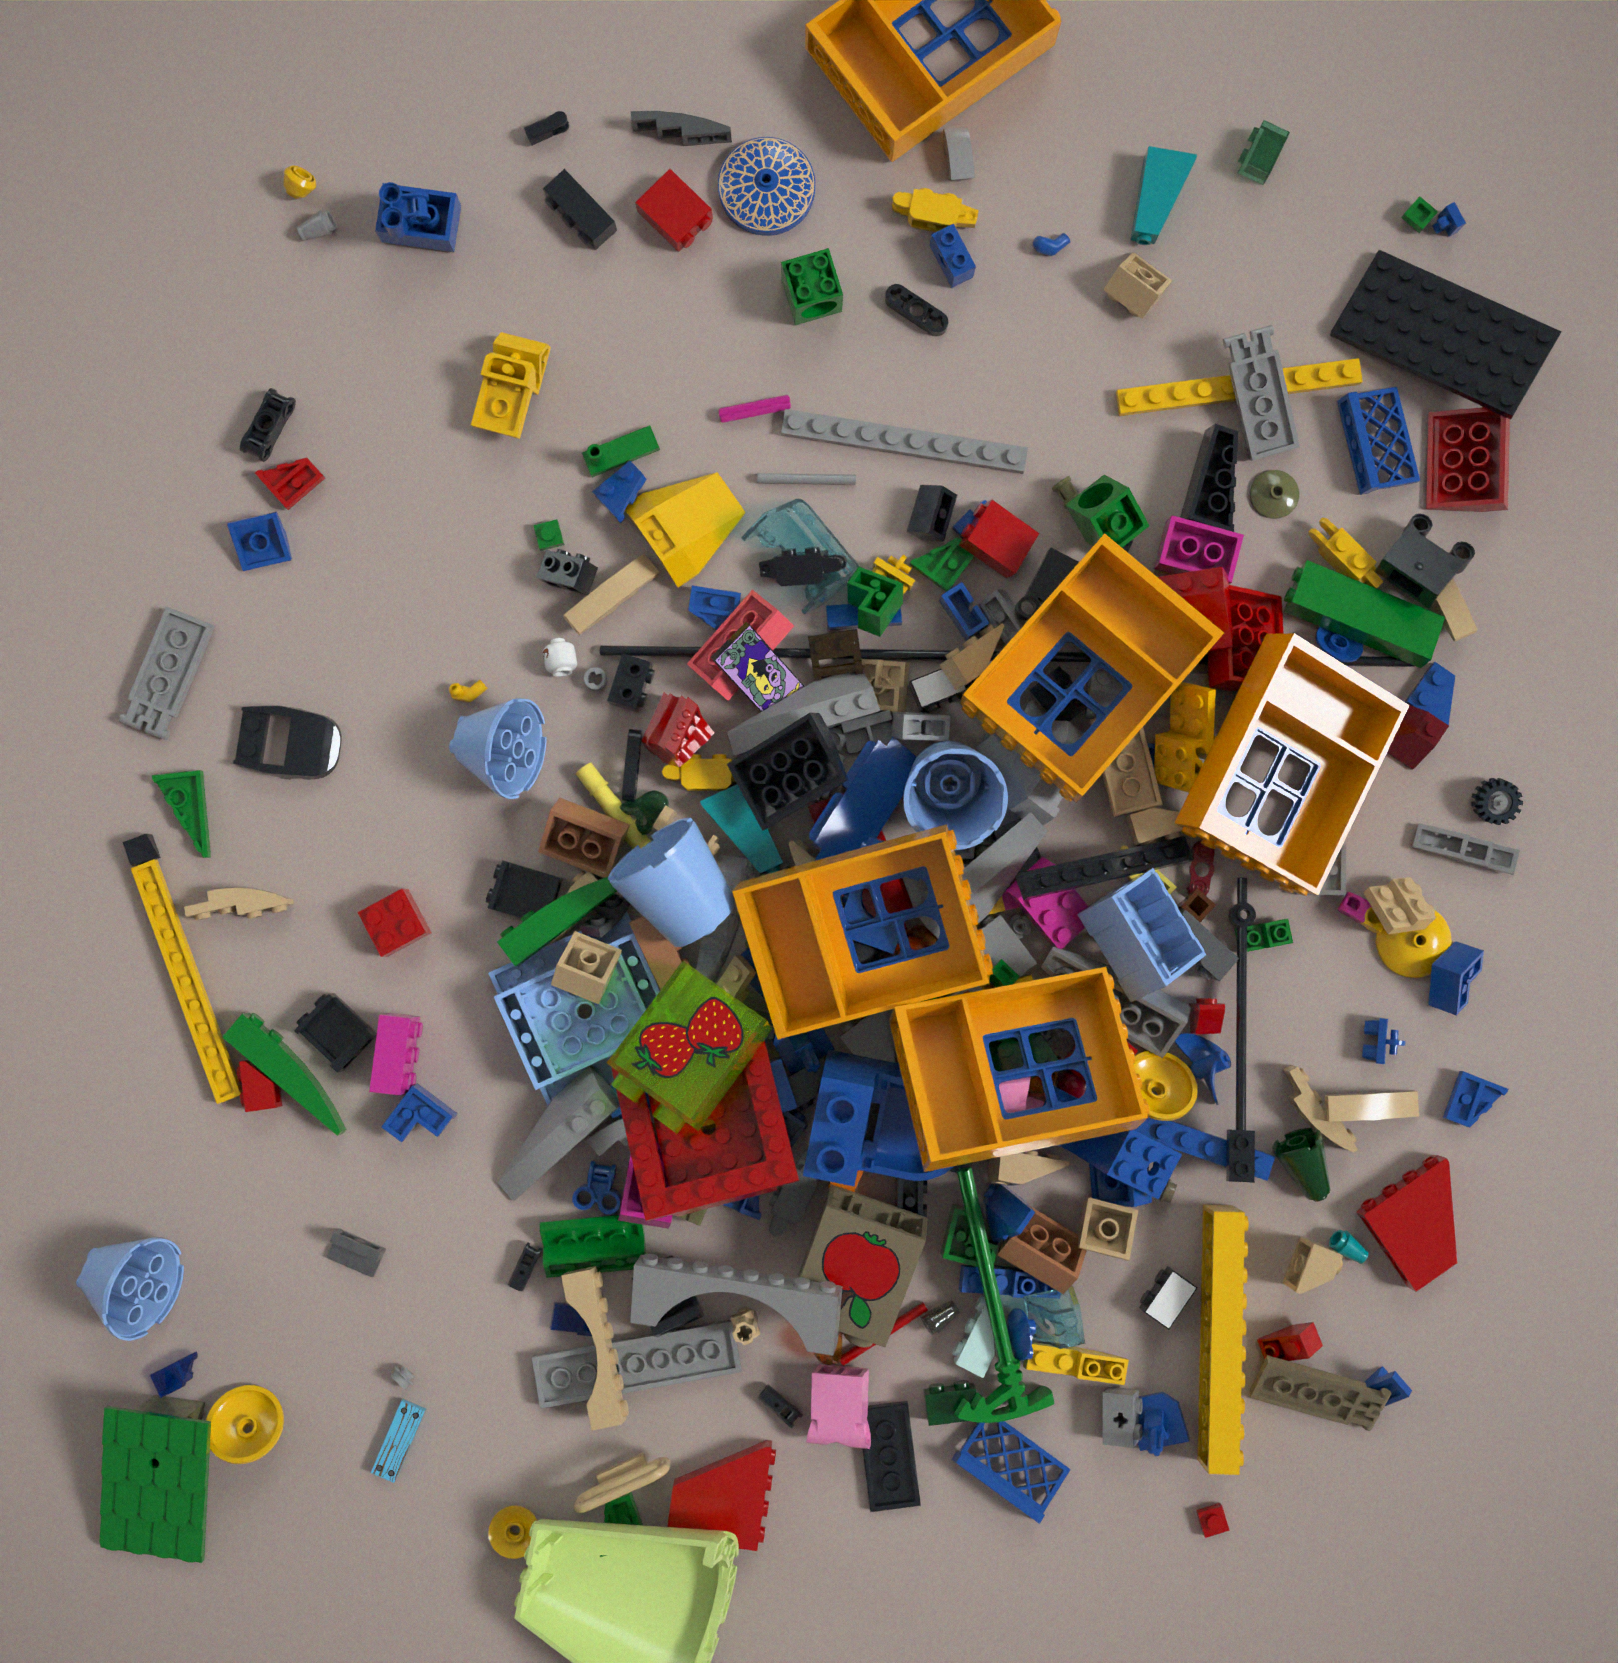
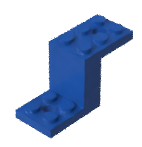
(1126, 1156)

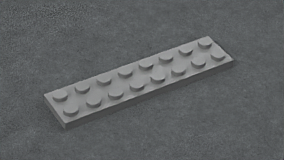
(643, 1363)

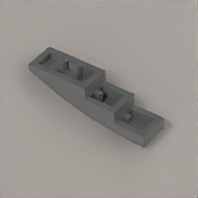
(691, 128)

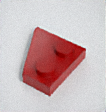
(291, 481)

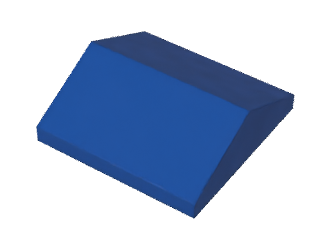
(260, 541)

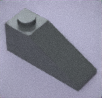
(1218, 956)

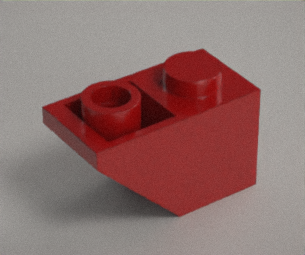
(1206, 1016)
(258, 1089)
(1291, 1342)

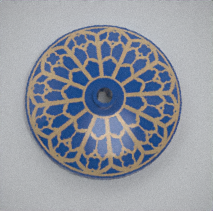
(770, 206)

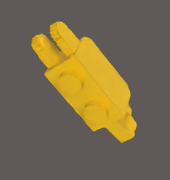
(933, 210)
(1345, 554)
(701, 773)

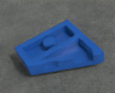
(620, 489)
(713, 605)
(1434, 692)
(1471, 1098)

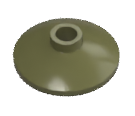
(1267, 502)

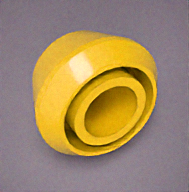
(298, 182)

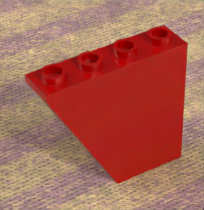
(1415, 1222)
(726, 1495)

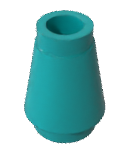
(1348, 1246)

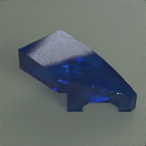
(568, 1319)
(174, 1375)

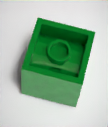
(812, 286)
(1107, 509)

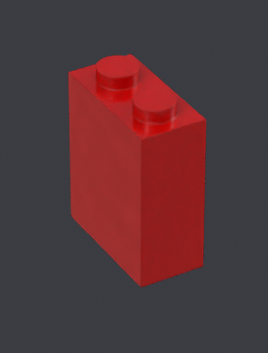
(674, 210)
(998, 538)

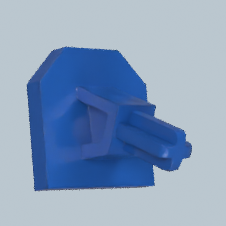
(803, 1049)
(1161, 1423)

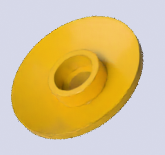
(503, 1539)

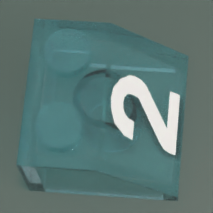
(1056, 1317)

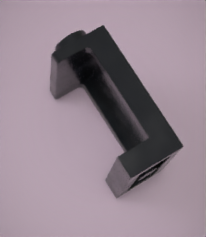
(521, 889)
(335, 1031)
(678, 1315)

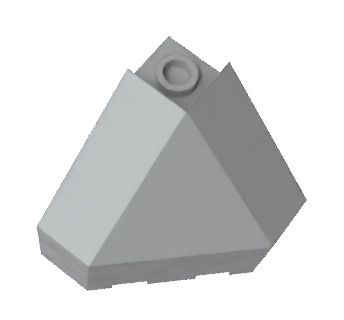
(1024, 786)

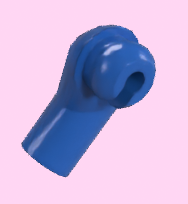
(1050, 247)

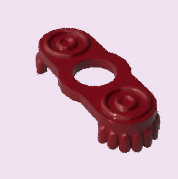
(1201, 854)

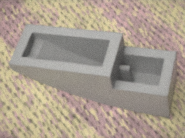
(609, 1136)

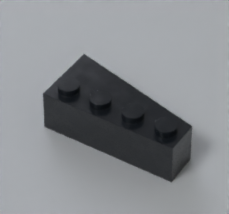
(1213, 480)

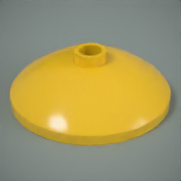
(1408, 958)
(1172, 1083)
(234, 1413)

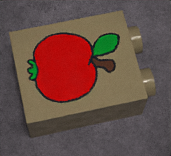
(871, 1254)

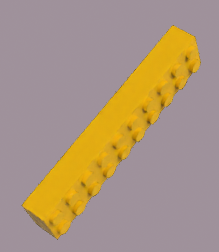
(1221, 1339)

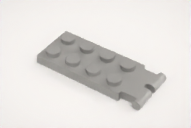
(1261, 394)
(167, 672)

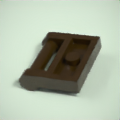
(834, 646)

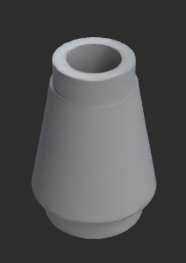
(317, 226)

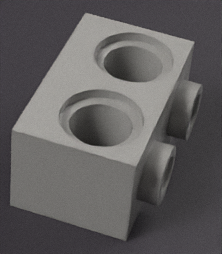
(920, 726)

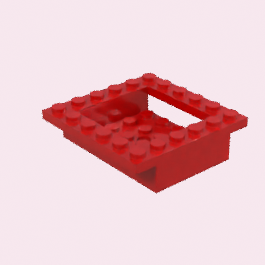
(737, 1161)

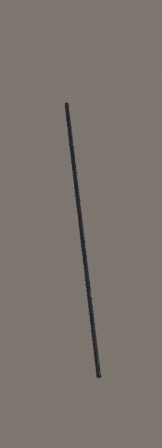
(919, 655)

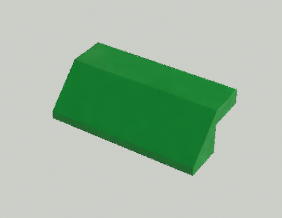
(590, 1243)

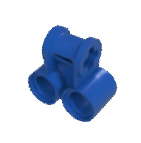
(407, 207)
(599, 1186)

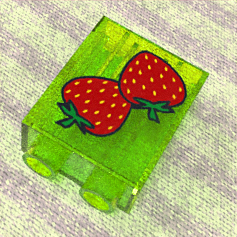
(687, 1048)

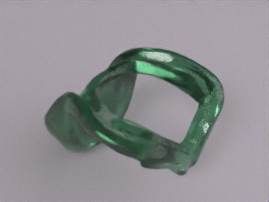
(647, 806)

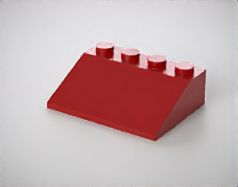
(1468, 460)
(1209, 594)
(1252, 618)

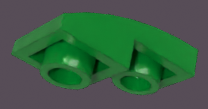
(1268, 935)

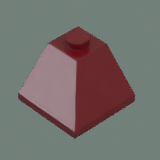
(1416, 736)

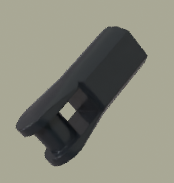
(546, 128)
(523, 1269)
(776, 1403)

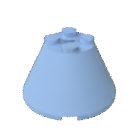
(502, 746)
(132, 1284)

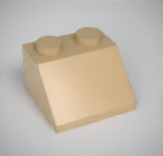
(1137, 285)
(586, 967)
(1107, 1228)
(1312, 1266)

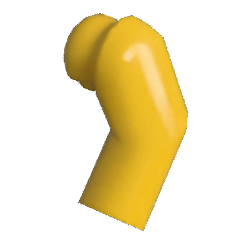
(465, 693)

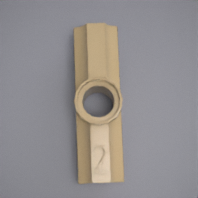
(745, 1325)

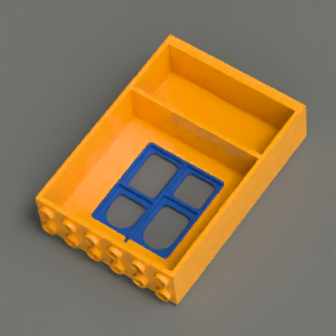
(891, 85)
(1126, 627)
(1317, 714)
(807, 945)
(957, 1090)

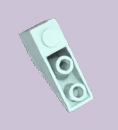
(977, 1346)

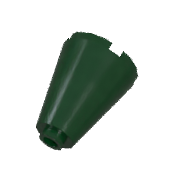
(1305, 1161)

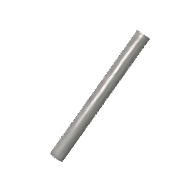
(806, 478)

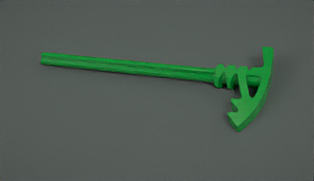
(1012, 1388)

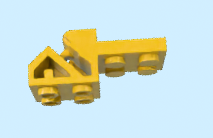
(508, 382)
(1189, 736)

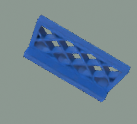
(1354, 425)
(1005, 1487)

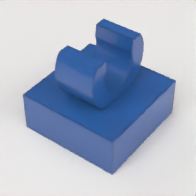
(1449, 220)

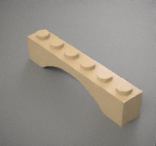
(584, 1294)

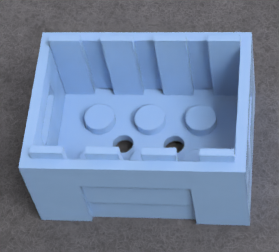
(1142, 935)

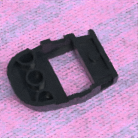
(310, 749)

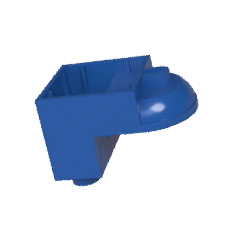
(842, 1120)

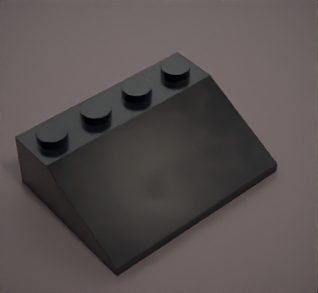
(789, 770)

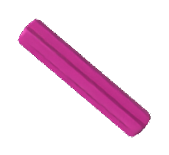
(754, 408)

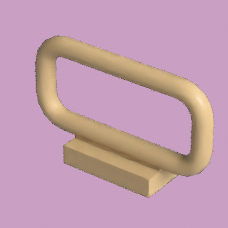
(622, 1480)

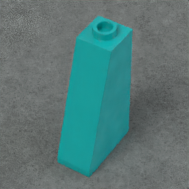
(1160, 184)
(738, 822)

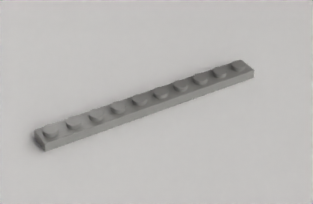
(904, 441)

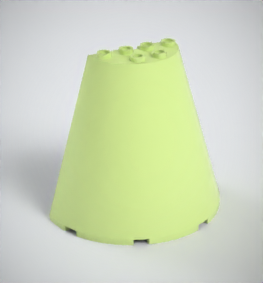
(641, 1603)

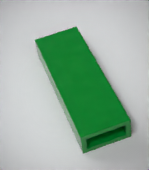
(1363, 614)

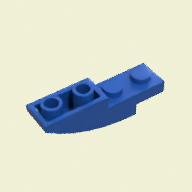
(1010, 1281)

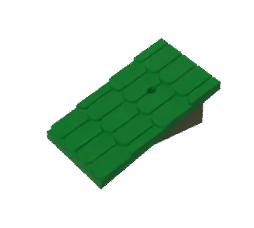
(155, 1479)

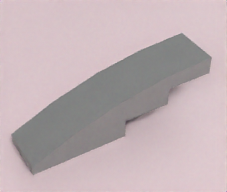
(1466, 849)

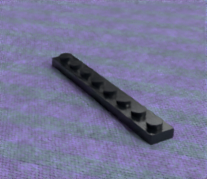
(1103, 868)

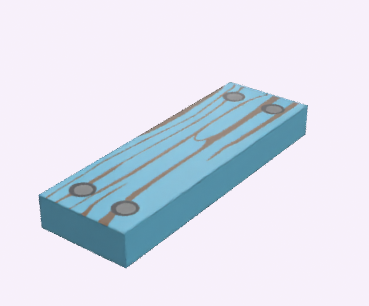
(398, 1440)

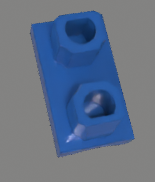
(1378, 1051)

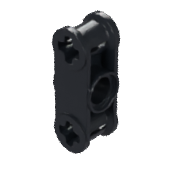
(260, 440)

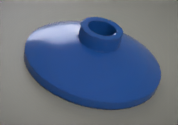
(1338, 646)

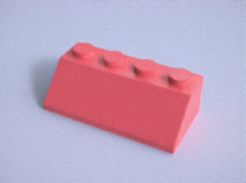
(763, 618)

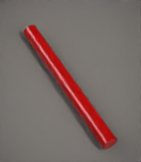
(899, 1323)

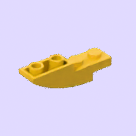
(1079, 1363)

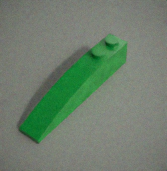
(552, 920)
(283, 1066)

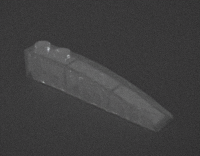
(717, 945)

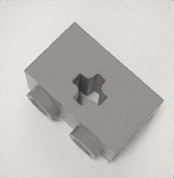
(1115, 1430)

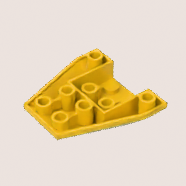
(686, 523)

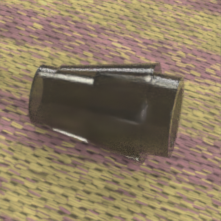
(939, 1317)

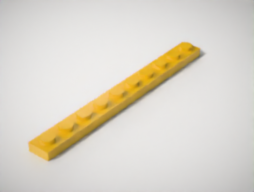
(1220, 388)
(187, 981)

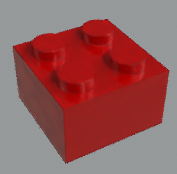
(394, 922)

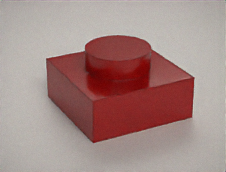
(1212, 1520)

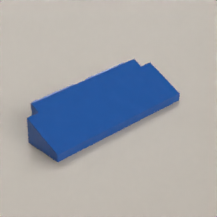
(872, 793)

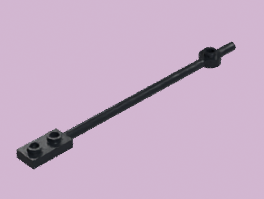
(1241, 1141)

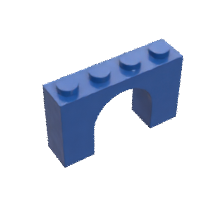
(855, 911)

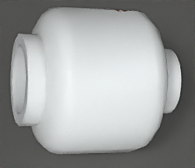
(560, 657)

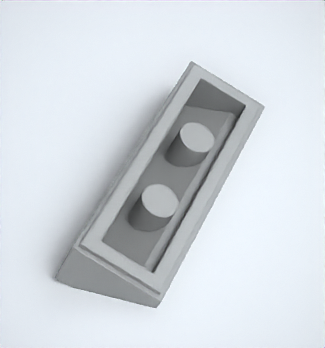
(1001, 610)

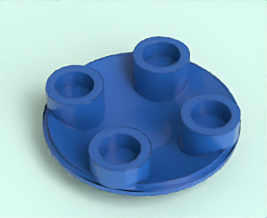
(1020, 1334)

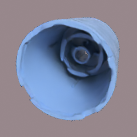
(968, 805)
(675, 883)

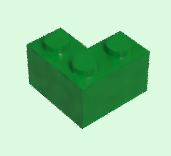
(876, 599)
(957, 1239)

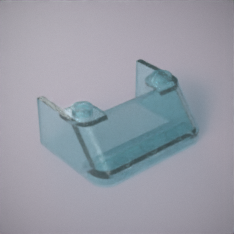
(800, 527)

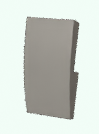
(959, 153)

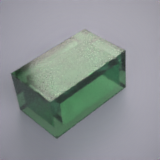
(1263, 152)

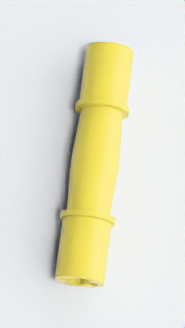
(610, 803)

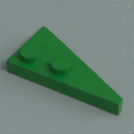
(187, 798)

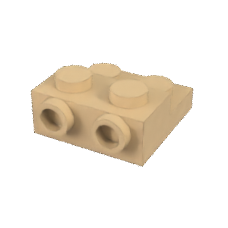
(1400, 906)

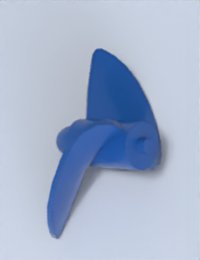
(1205, 1057)

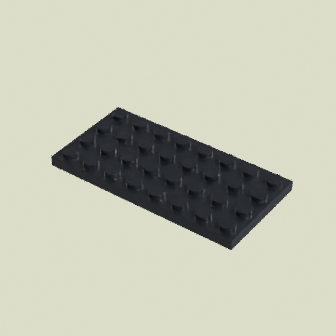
(1445, 334)

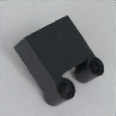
(1421, 565)
(1048, 577)

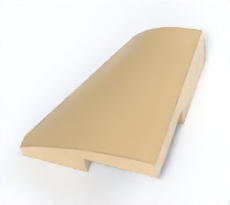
(888, 682)

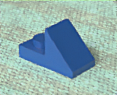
(1390, 1381)

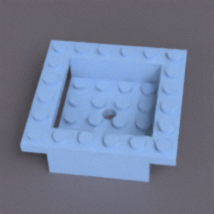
(546, 1020)

